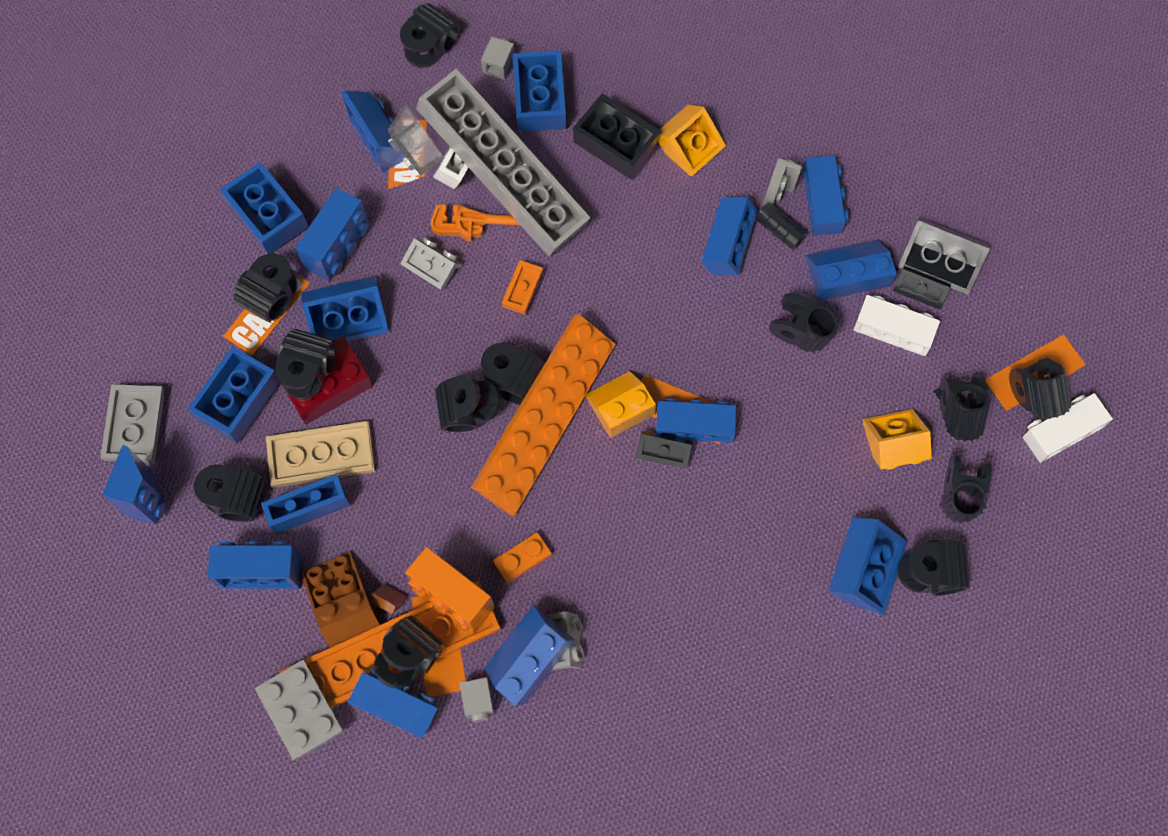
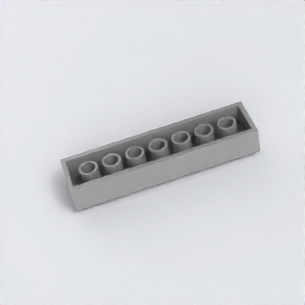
(502, 162)

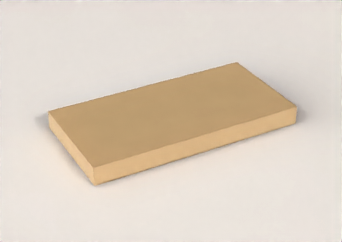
(320, 454)

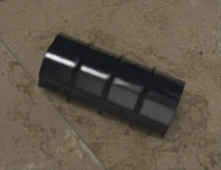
(781, 226)

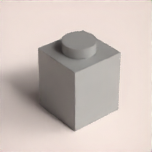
(498, 57)
(477, 699)

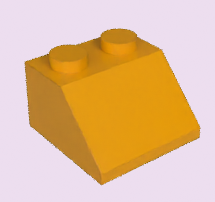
(691, 139)
(621, 403)
(898, 439)

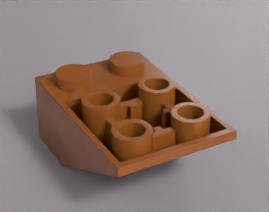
(339, 599)

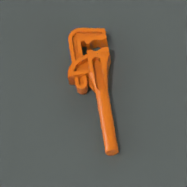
(465, 222)

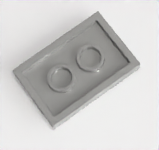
(133, 421)
(299, 710)

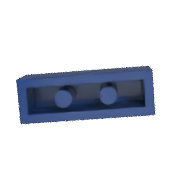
(824, 195)
(729, 236)
(696, 420)
(305, 504)
(394, 705)

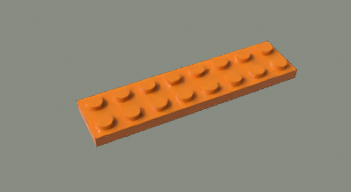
(543, 415)
(341, 665)

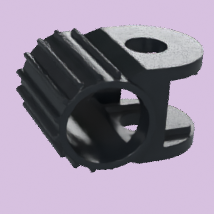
(428, 30)
(268, 291)
(798, 331)
(307, 355)
(520, 370)
(1041, 396)
(460, 403)
(961, 421)
(973, 486)
(239, 491)
(935, 568)
(408, 648)

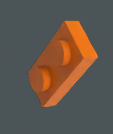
(522, 287)
(522, 558)

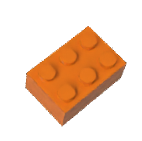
(449, 591)

